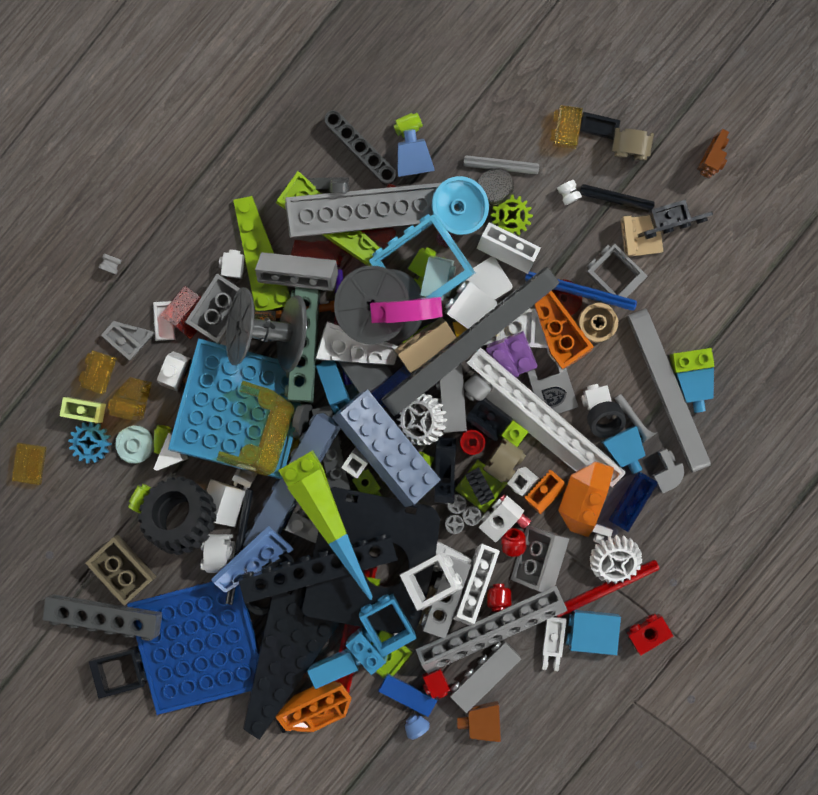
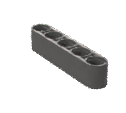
(356, 139)

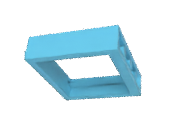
(410, 233)

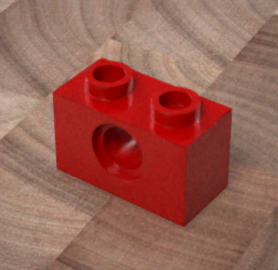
(660, 633)

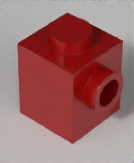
(436, 684)

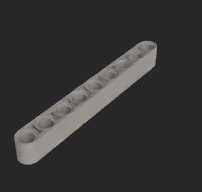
(668, 390)

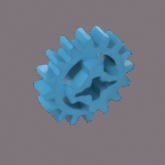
(90, 435)

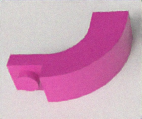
(406, 310)

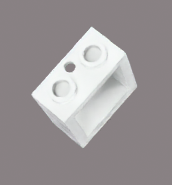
(414, 589)

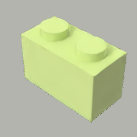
(82, 410)

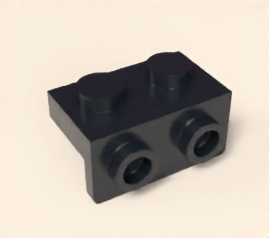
(488, 419)

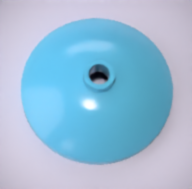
(471, 201)

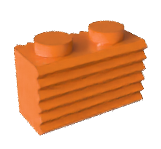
(545, 491)

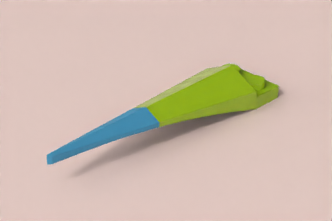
(311, 490)

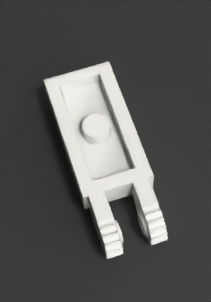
(553, 641)

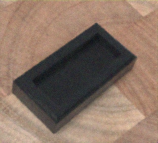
(599, 125)

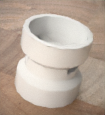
(569, 192)

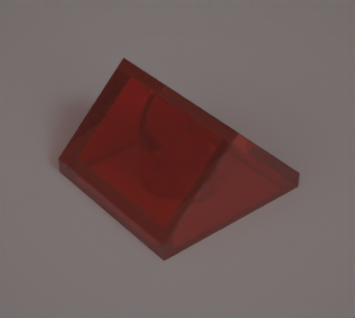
(180, 309)

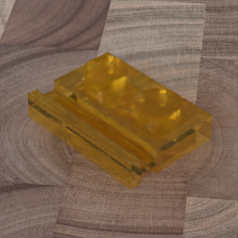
(29, 463)

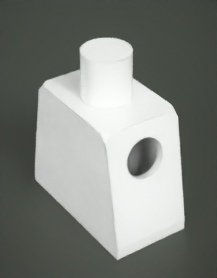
(173, 370)

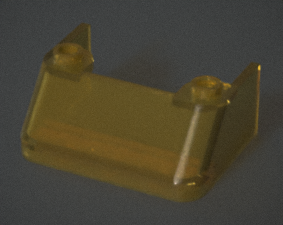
(266, 456)

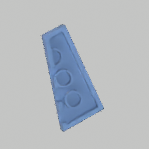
(260, 551)

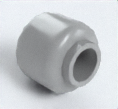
(477, 387)

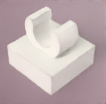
(244, 478)
(601, 531)

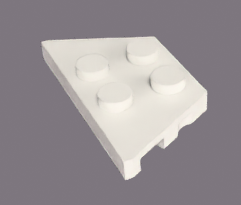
(532, 328)

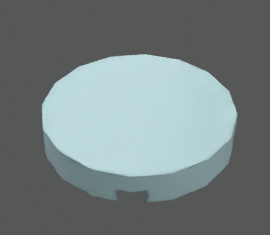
(134, 444)

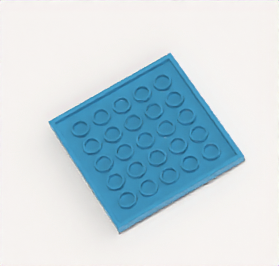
(218, 415)

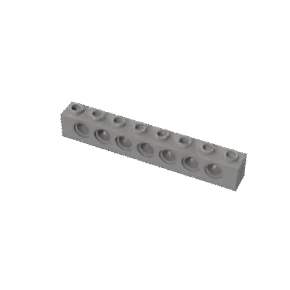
(491, 630)

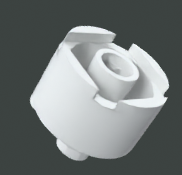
(217, 552)

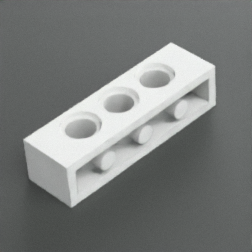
(476, 584)

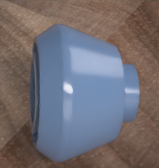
(416, 726)

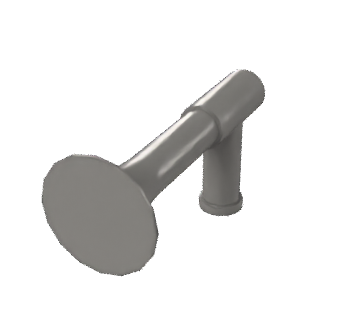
(645, 433)

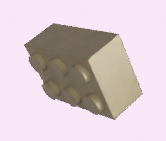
(120, 570)

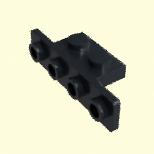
(671, 216)

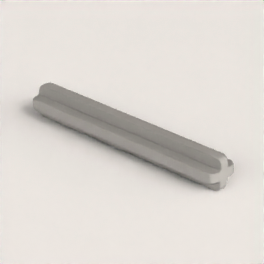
(508, 165)

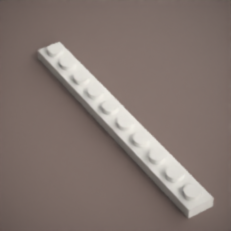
(541, 412)

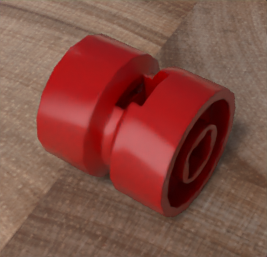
(472, 442)

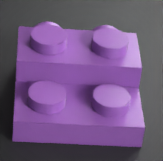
(513, 354)

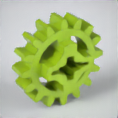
(518, 221)

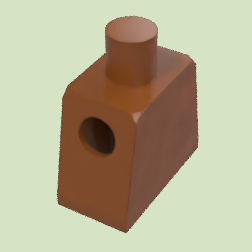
(482, 722)

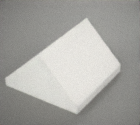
(168, 458)
(227, 500)

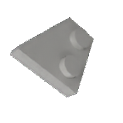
(127, 338)

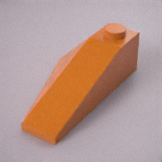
(563, 335)

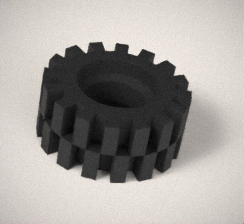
(479, 486)

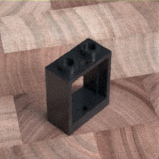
(99, 675)

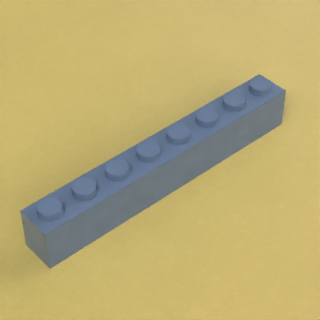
(281, 502)

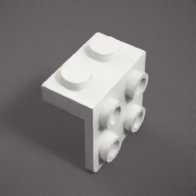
(490, 278)
(469, 304)

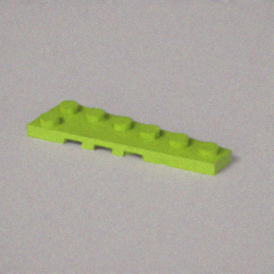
(254, 242)
(353, 242)

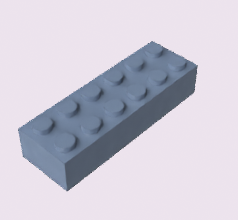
(386, 448)

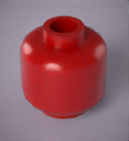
(513, 542)
(499, 598)

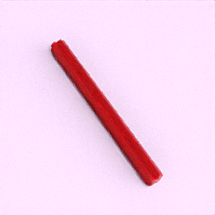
(606, 588)

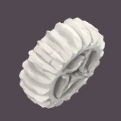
(427, 421)
(615, 559)

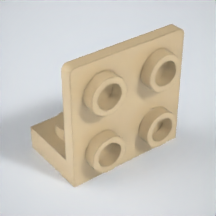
(639, 246)

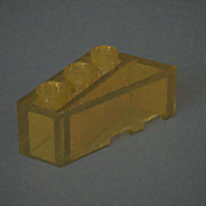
(130, 400)

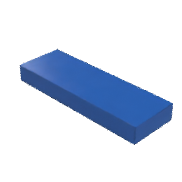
(407, 695)

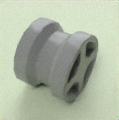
(110, 263)
(457, 507)
(472, 518)
(452, 524)

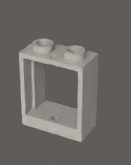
(606, 252)

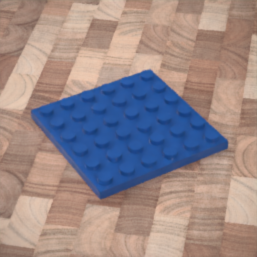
(202, 647)

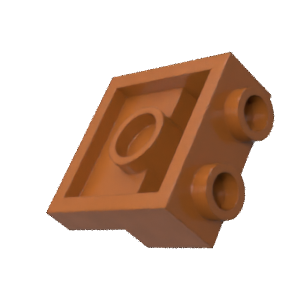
(714, 157)

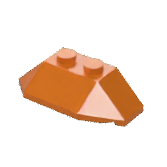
(585, 497)
(315, 708)

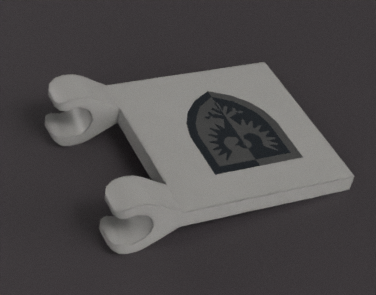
(554, 390)

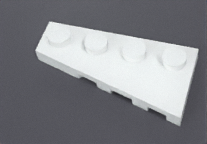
(338, 346)

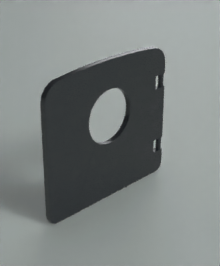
(371, 516)

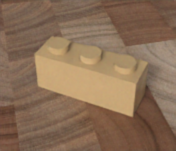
(425, 344)

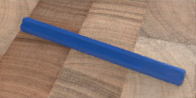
(592, 294)

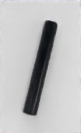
(616, 197)

